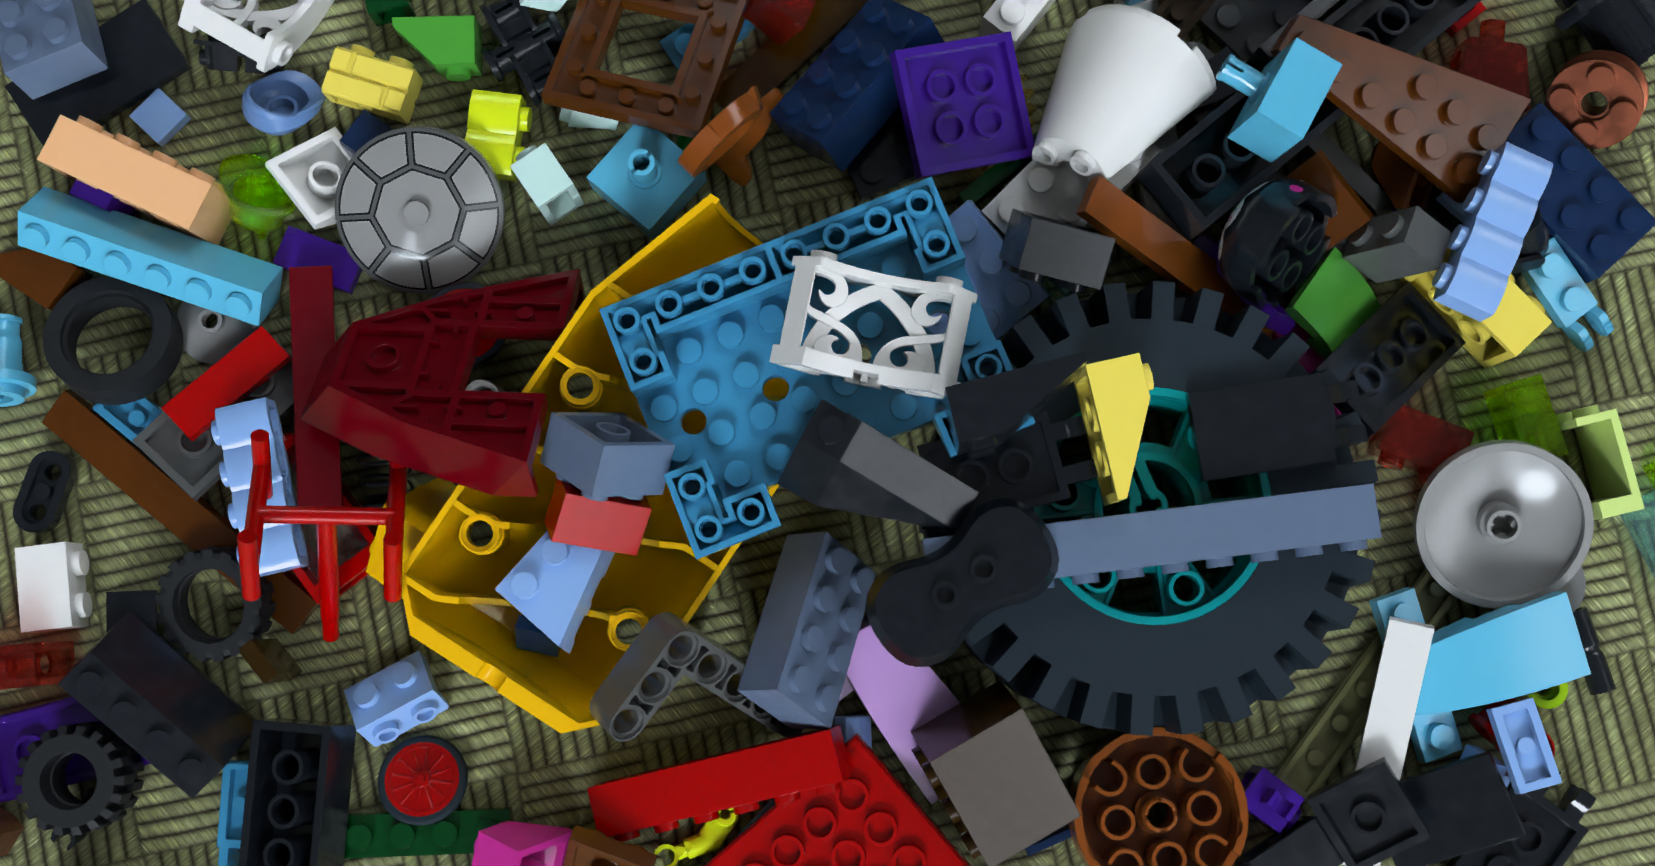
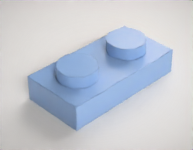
(1524, 746)

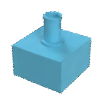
(1280, 98)
(645, 179)

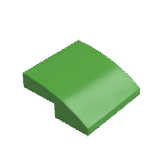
(1332, 303)

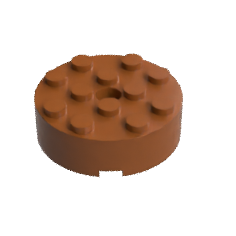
(1130, 774)

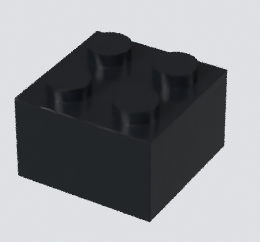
(1056, 249)

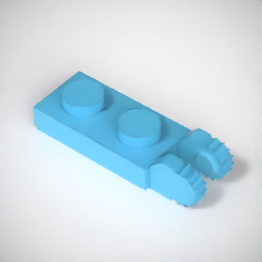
(1567, 297)

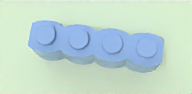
(1492, 231)
(282, 544)

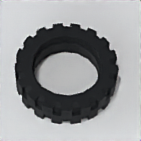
(176, 616)

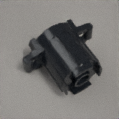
(1613, 25)

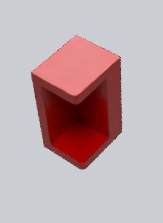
(605, 525)

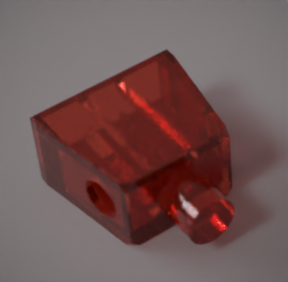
(1494, 59)
(22, 667)

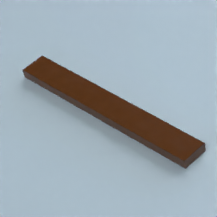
(150, 487)

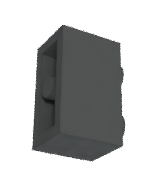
(1397, 245)

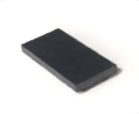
(139, 61)

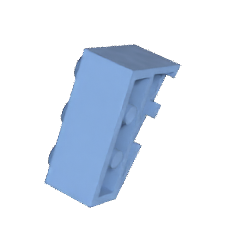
(556, 587)

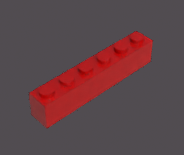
(721, 782)

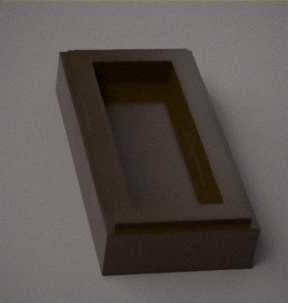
(270, 660)

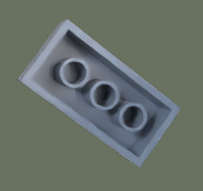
(807, 631)

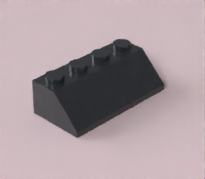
(159, 704)

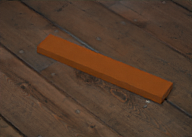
(1154, 242)

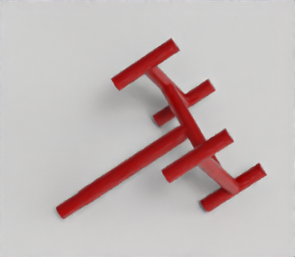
(326, 521)

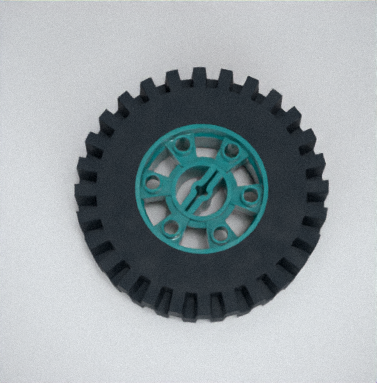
(1245, 626)

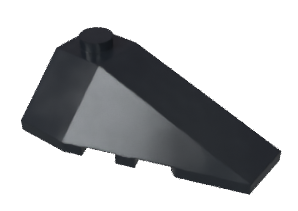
(864, 472)

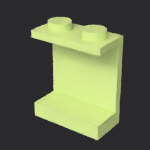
(1605, 460)

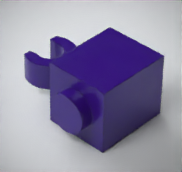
(1270, 799)

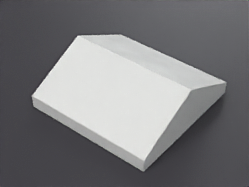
(312, 175)

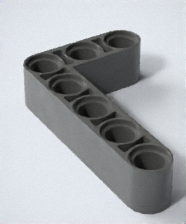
(655, 665)

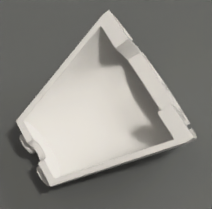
(1118, 90)

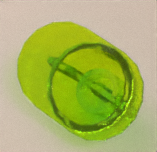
(254, 194)

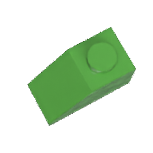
(445, 42)

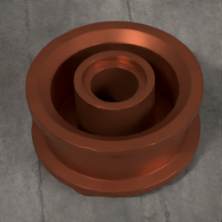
(1602, 72)

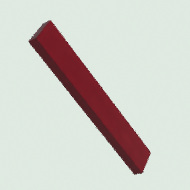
(312, 338)

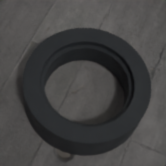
(82, 305)

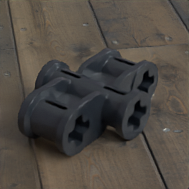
(522, 44)

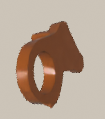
(732, 136)

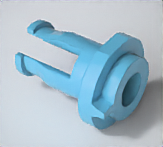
(14, 382)

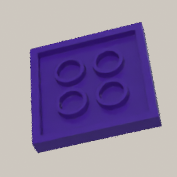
(962, 104)

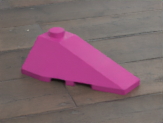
(521, 845)

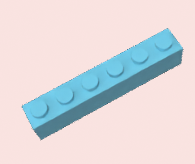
(149, 256)

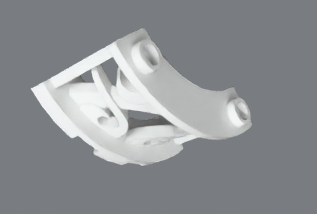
(228, 22)
(816, 355)

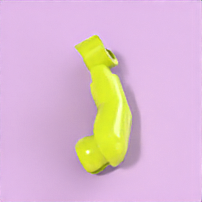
(706, 841)

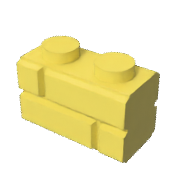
(372, 83)

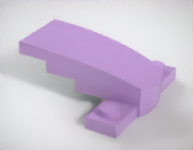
(896, 698)

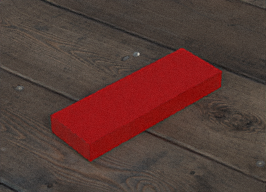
(226, 382)

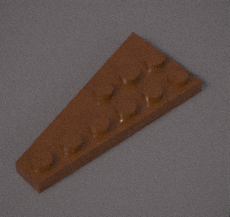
(1413, 106)

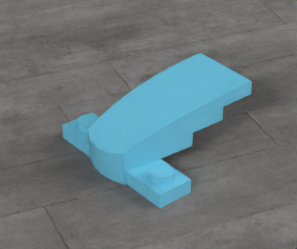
(1485, 660)

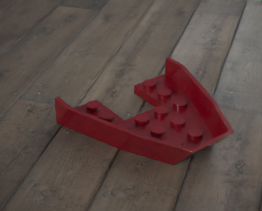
(403, 378)

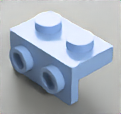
(395, 700)

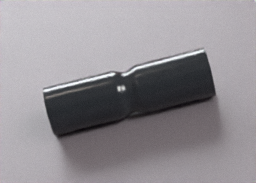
(1600, 679)

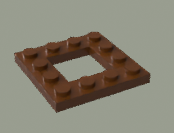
(676, 109)

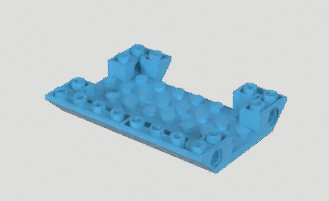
(710, 344)

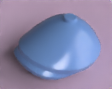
(281, 102)

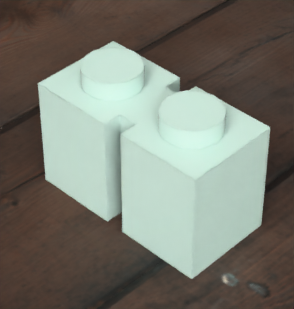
(546, 182)

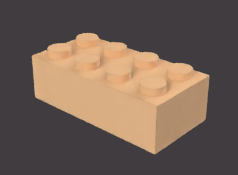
(138, 177)

